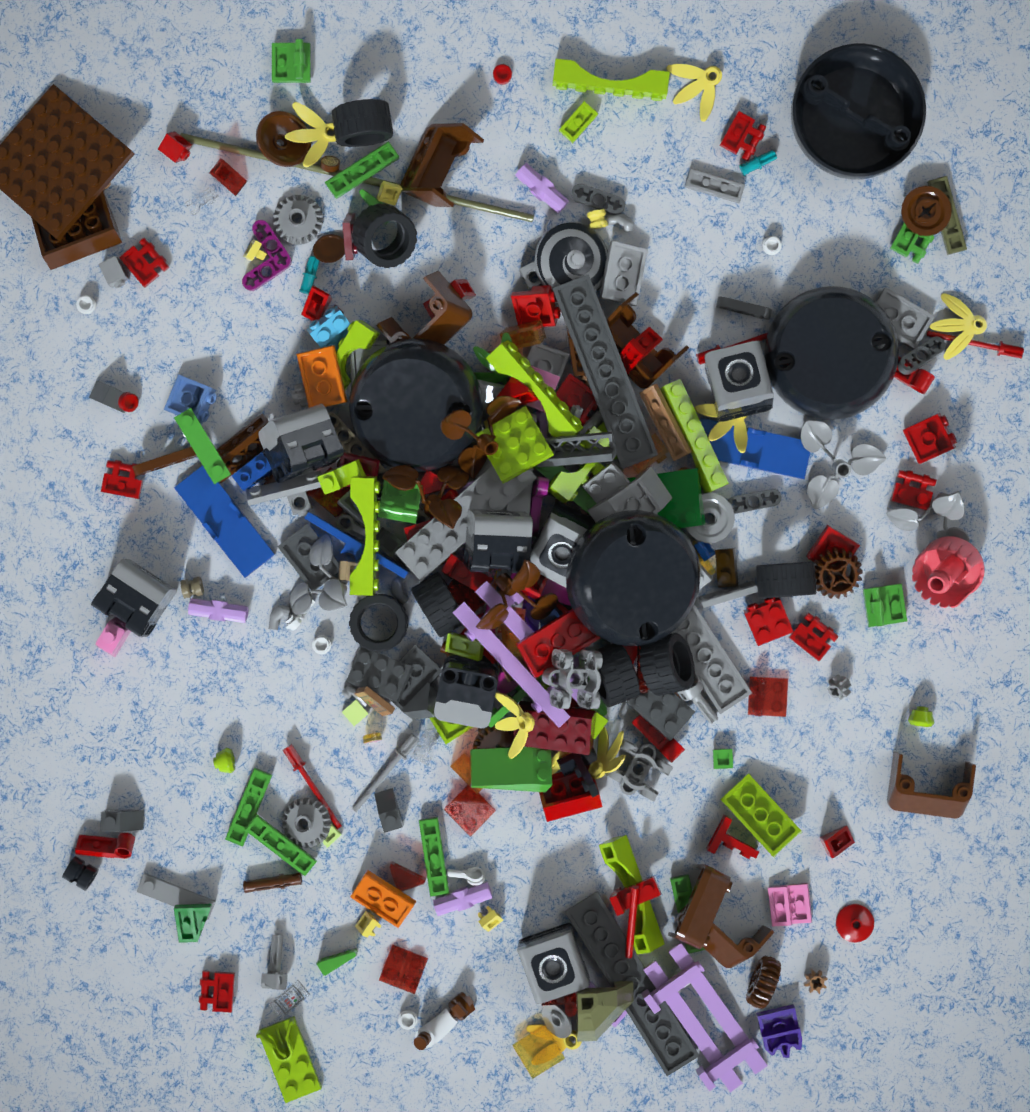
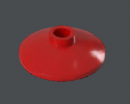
(848, 916)

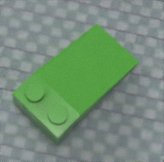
(525, 772)

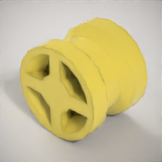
(597, 219)

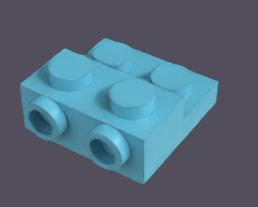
(329, 328)

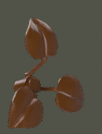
(456, 424)
(445, 511)
(524, 579)

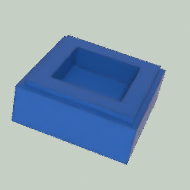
(705, 550)

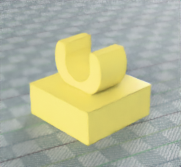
(389, 193)
(253, 251)
(491, 920)
(367, 924)

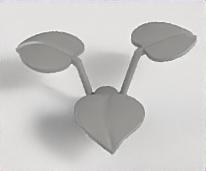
(822, 489)
(944, 505)
(331, 595)

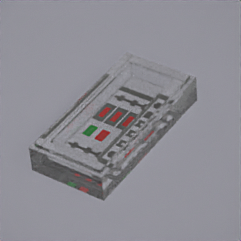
(289, 999)

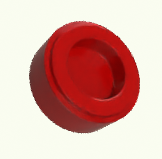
(502, 74)
(128, 402)

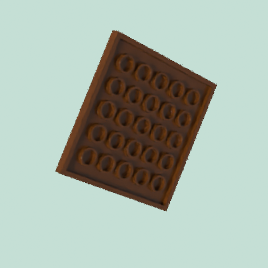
(59, 161)

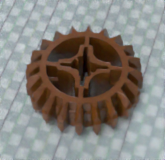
(842, 558)
(763, 982)

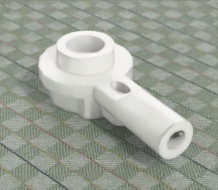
(294, 621)
(473, 875)

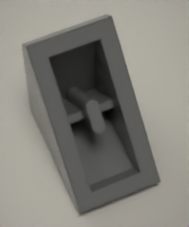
(106, 395)
(422, 704)

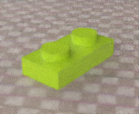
(578, 122)
(462, 646)

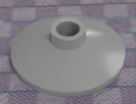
(556, 1020)

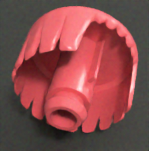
(948, 571)

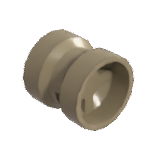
(192, 587)

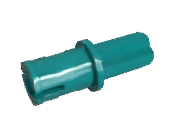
(757, 162)
(309, 275)

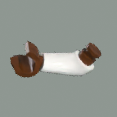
(443, 1023)

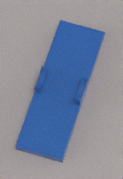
(763, 451)
(224, 522)
(354, 546)

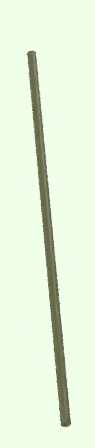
(371, 181)

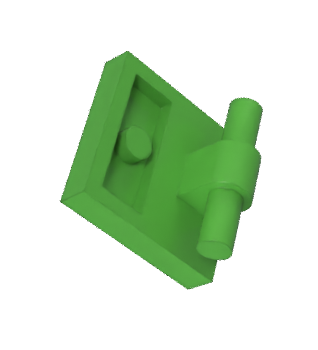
(291, 62)
(399, 504)
(884, 605)

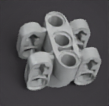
(589, 664)
(637, 779)

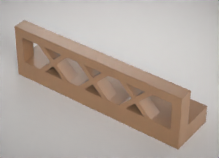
(665, 422)

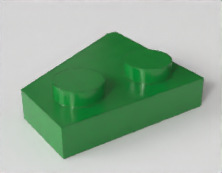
(190, 921)

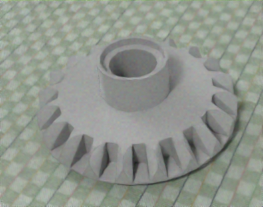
(307, 228)
(723, 519)
(318, 822)

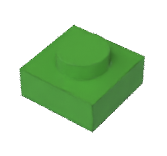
(722, 758)

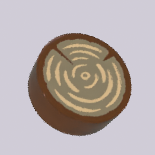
(330, 164)

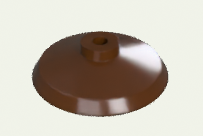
(329, 248)

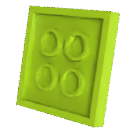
(519, 445)

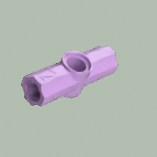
(542, 188)
(218, 610)
(462, 899)

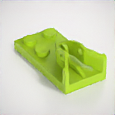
(761, 815)
(289, 1059)

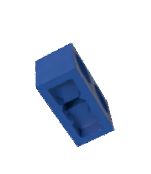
(253, 472)

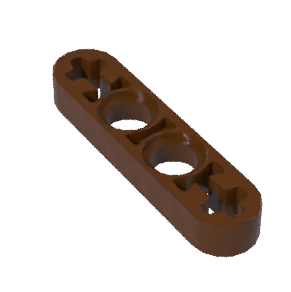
(164, 461)

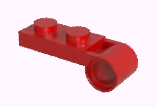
(918, 380)
(669, 749)
(106, 846)

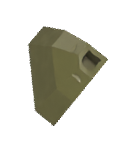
(600, 1008)

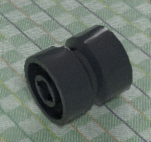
(80, 873)

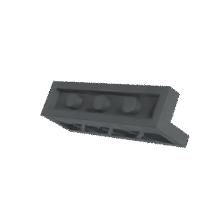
(581, 455)

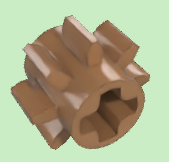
(813, 975)

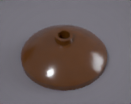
(272, 130)

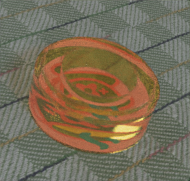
(374, 737)

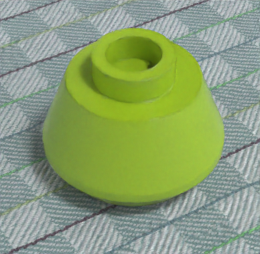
(921, 717)
(225, 761)

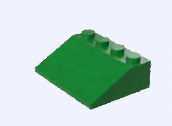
(686, 504)

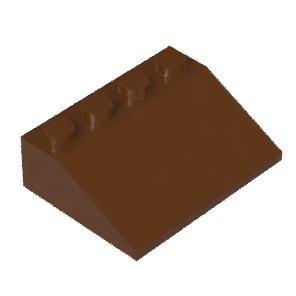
(88, 235)

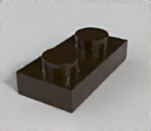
(726, 567)

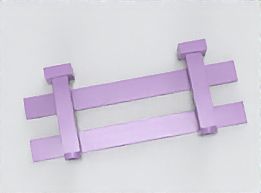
(504, 657)
(667, 991)

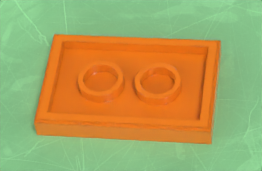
(322, 377)
(383, 899)

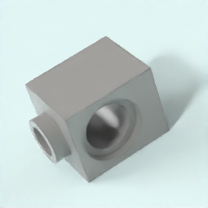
(114, 272)
(525, 272)
(300, 511)

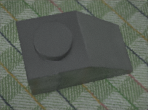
(390, 544)
(388, 810)
(122, 820)

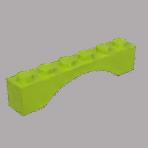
(650, 84)
(510, 362)
(704, 457)
(364, 494)
(620, 858)

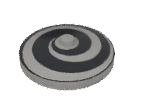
(570, 253)

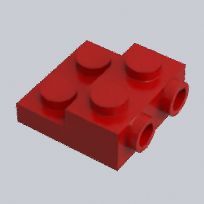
(536, 305)
(577, 393)
(930, 438)
(768, 620)

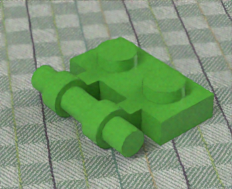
(905, 242)

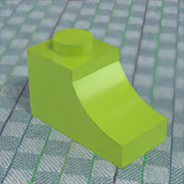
(340, 476)

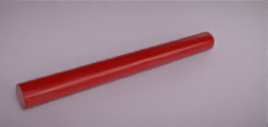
(632, 921)

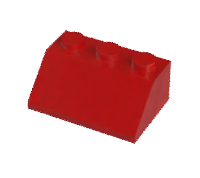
(567, 797)

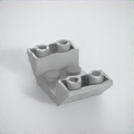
(643, 494)

